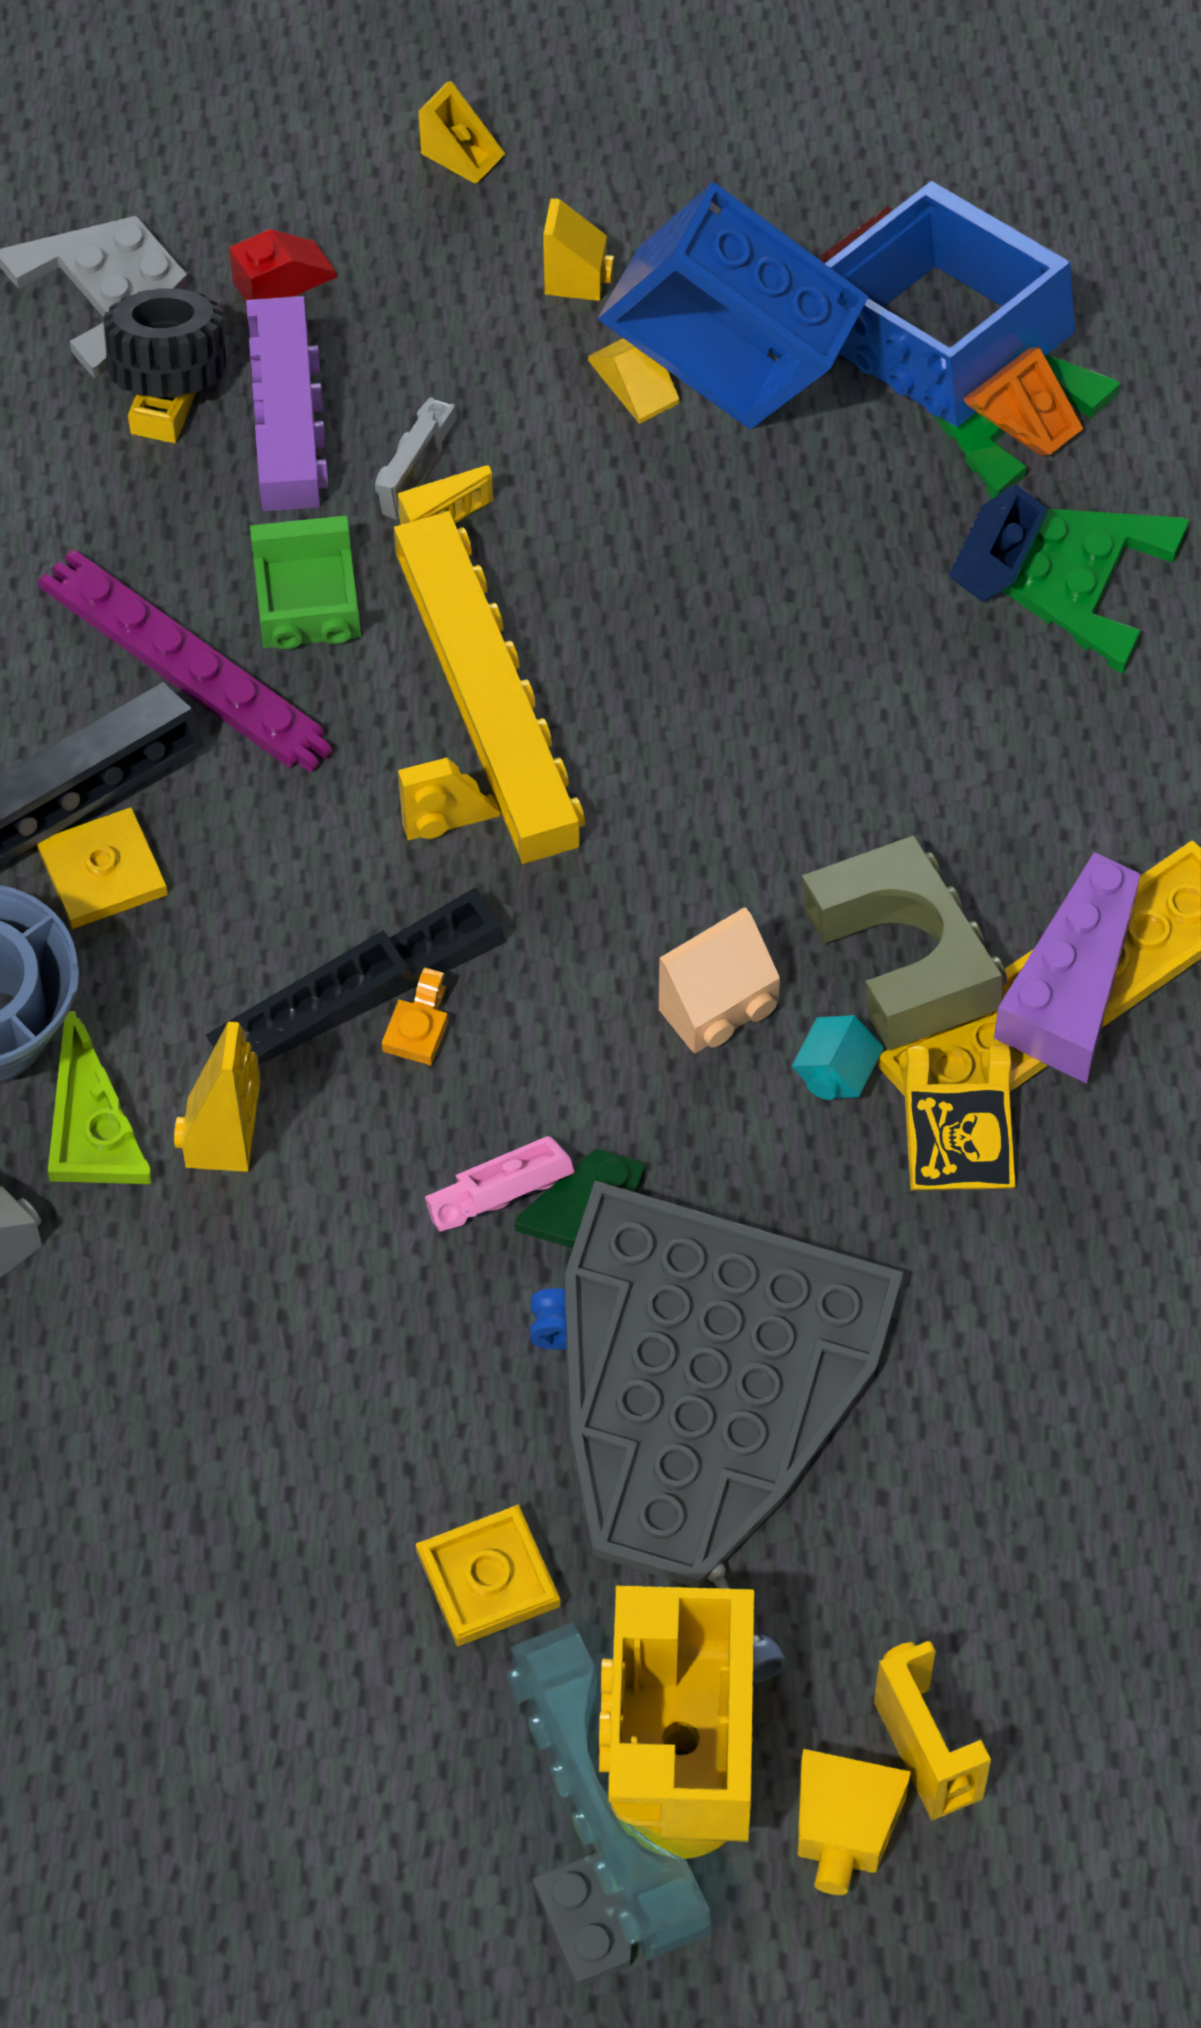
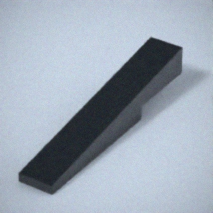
(368, 976)

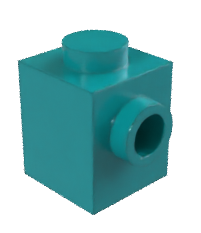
(837, 1057)

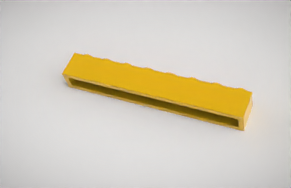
(487, 687)

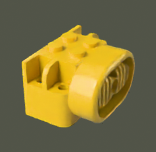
(673, 1686)

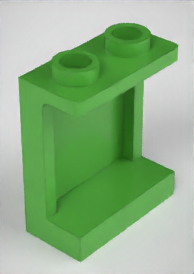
(305, 582)

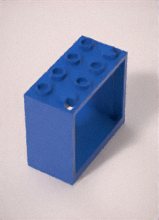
(979, 251)
(722, 294)

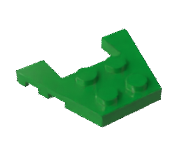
(977, 435)
(1074, 565)

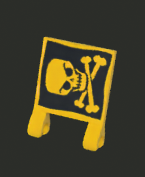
(958, 1131)

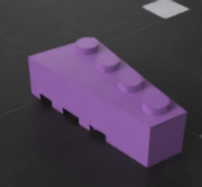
(286, 405)
(1068, 979)

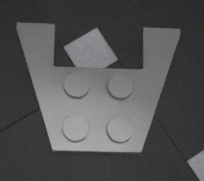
(104, 265)

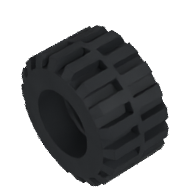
(165, 342)

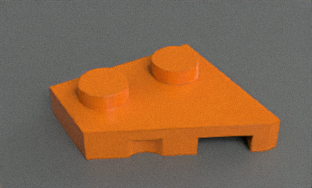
(1027, 403)

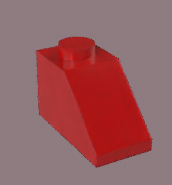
(278, 266)

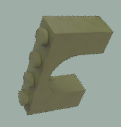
(906, 888)

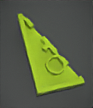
(89, 1128)

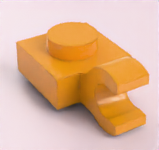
(418, 1026)

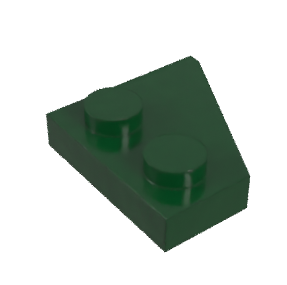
(561, 1208)

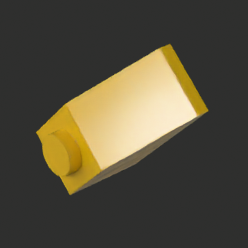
(574, 255)

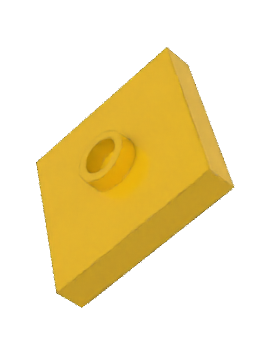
(102, 868)
(488, 1575)

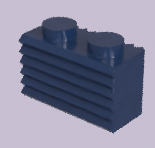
(998, 543)

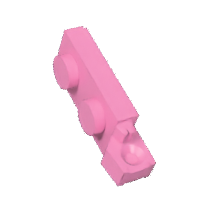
(498, 1182)

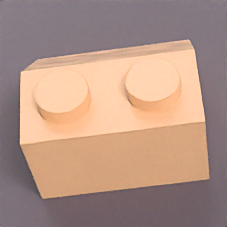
(718, 982)

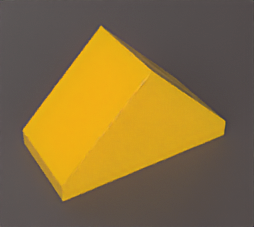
(456, 135)
(635, 379)

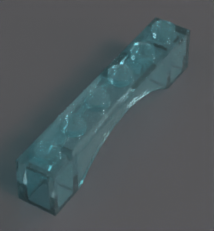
(654, 1886)

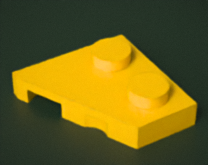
(441, 799)

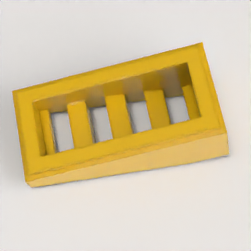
(158, 424)
(448, 494)

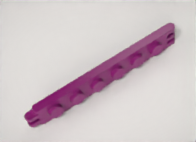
(186, 662)

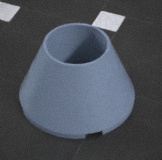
(40, 973)

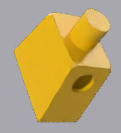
(846, 1815)

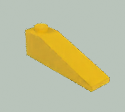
(222, 1107)

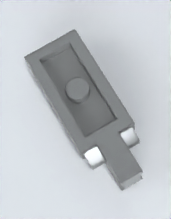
(415, 454)

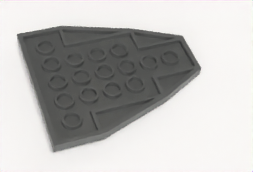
(704, 1374)

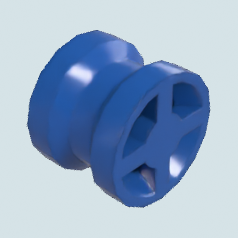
(550, 1321)

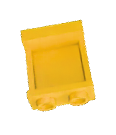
(940, 1777)

